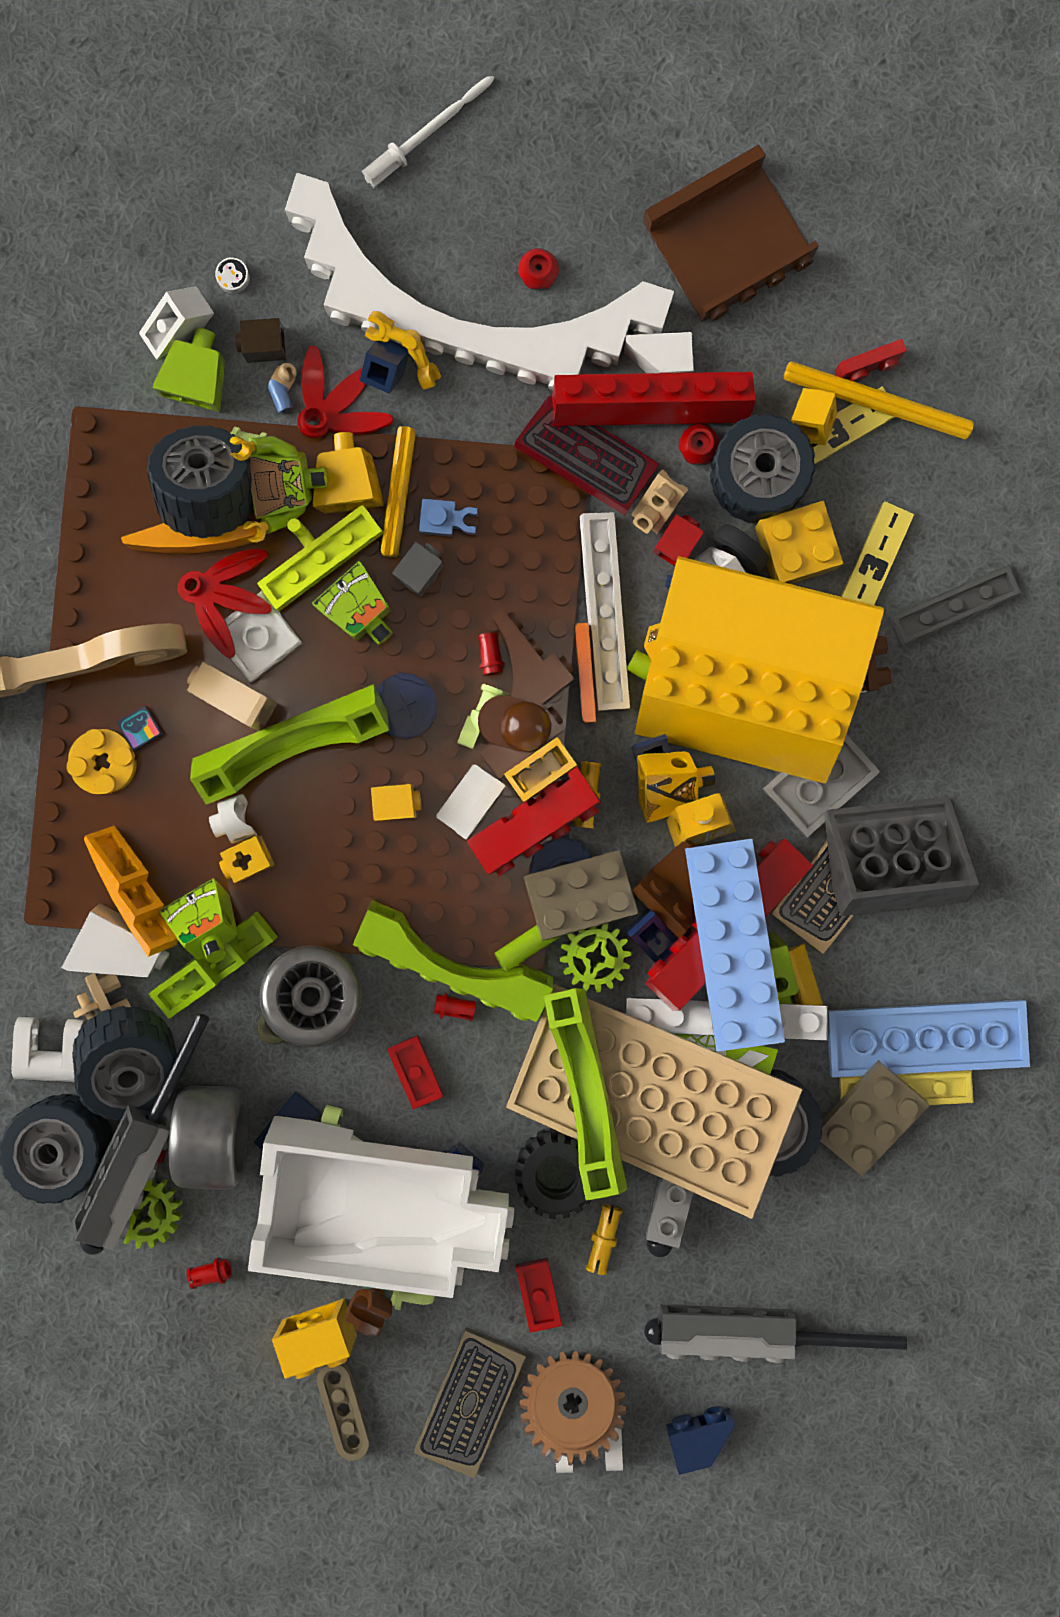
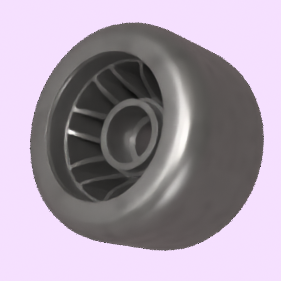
(318, 969)
(208, 1137)

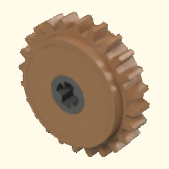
(567, 1432)

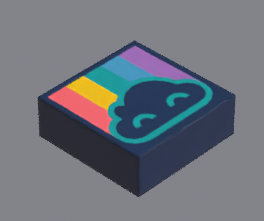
(140, 728)

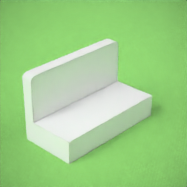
(470, 801)

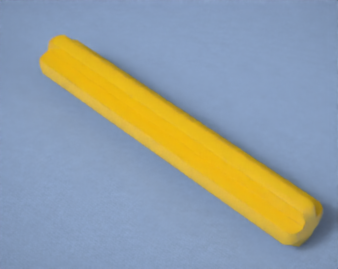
(398, 491)

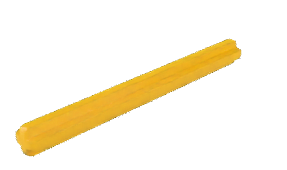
(879, 400)

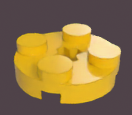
(82, 762)

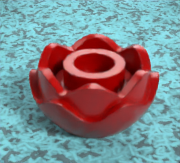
(538, 278)
(688, 444)

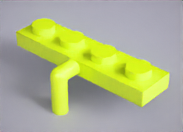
(319, 556)

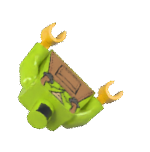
(279, 482)

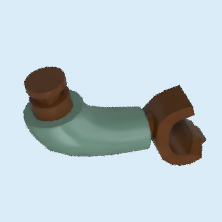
(369, 1309)

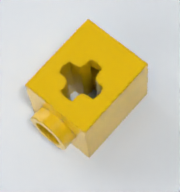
(816, 414)
(395, 802)
(259, 854)

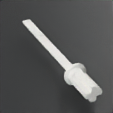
(395, 156)

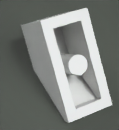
(175, 319)
(661, 352)

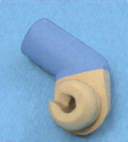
(280, 385)

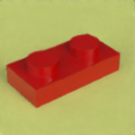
(883, 357)
(415, 1072)
(538, 1295)

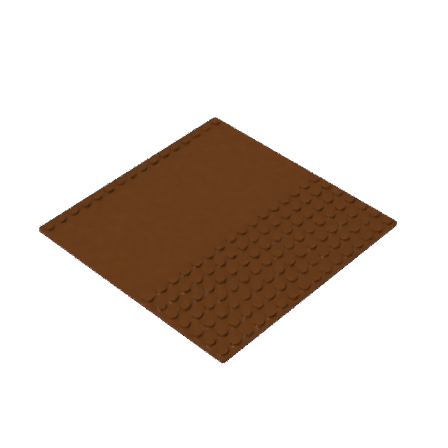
(318, 802)

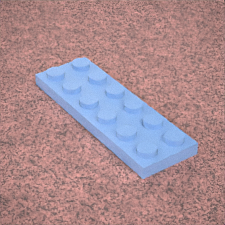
(734, 945)
(929, 1037)

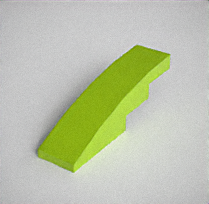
(201, 976)

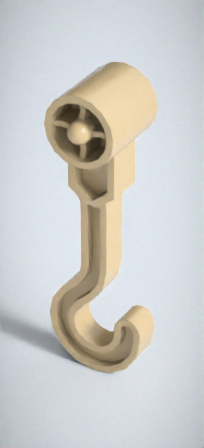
(145, 643)

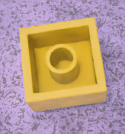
(799, 544)
(314, 1339)

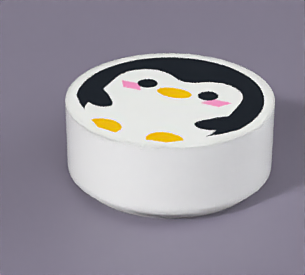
(232, 275)

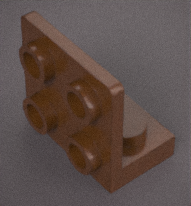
(668, 890)

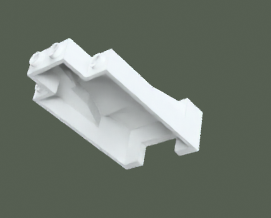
(372, 1212)

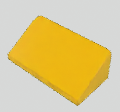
(805, 978)

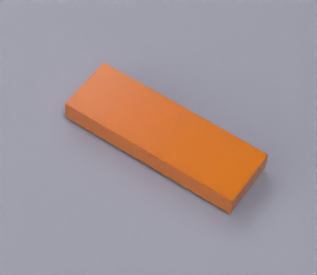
(585, 673)

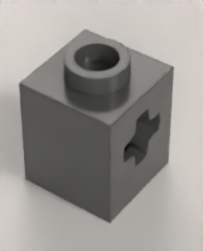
(419, 568)

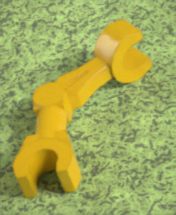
(410, 339)

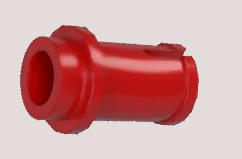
(490, 654)
(454, 1007)
(209, 1273)

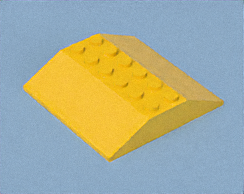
(757, 669)

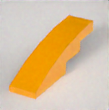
(165, 540)
(129, 890)

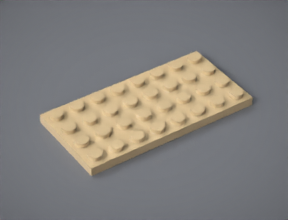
(671, 1105)

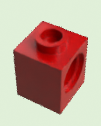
(678, 539)

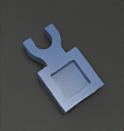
(440, 518)

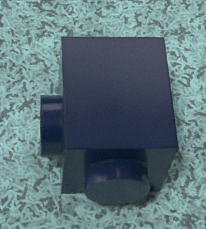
(384, 365)

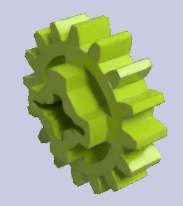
(610, 961)
(156, 1216)

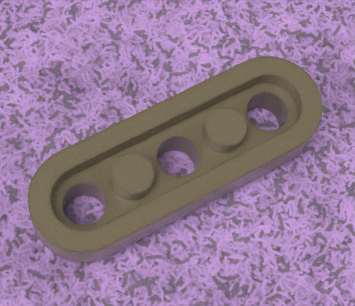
(343, 1423)

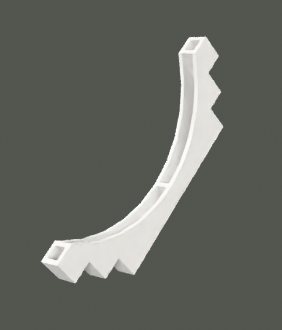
(527, 352)

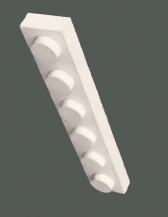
(604, 611)
(695, 1018)

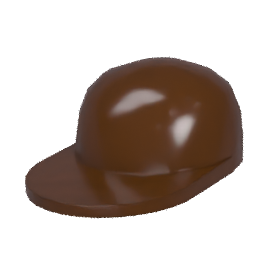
(514, 723)

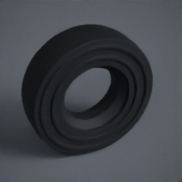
(739, 544)

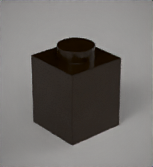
(261, 340)

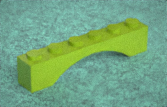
(339, 721)
(391, 937)
(596, 1135)

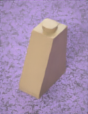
(230, 696)

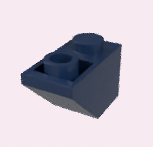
(699, 1438)

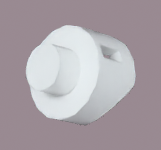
(232, 819)

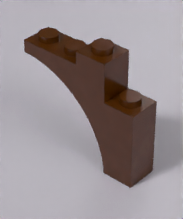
(532, 681)

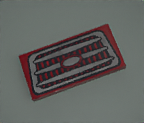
(588, 458)

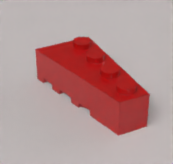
(535, 822)

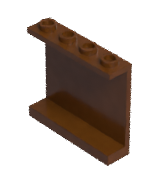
(728, 236)

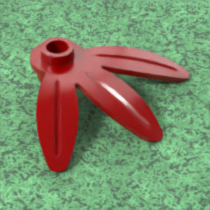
(328, 411)
(211, 591)

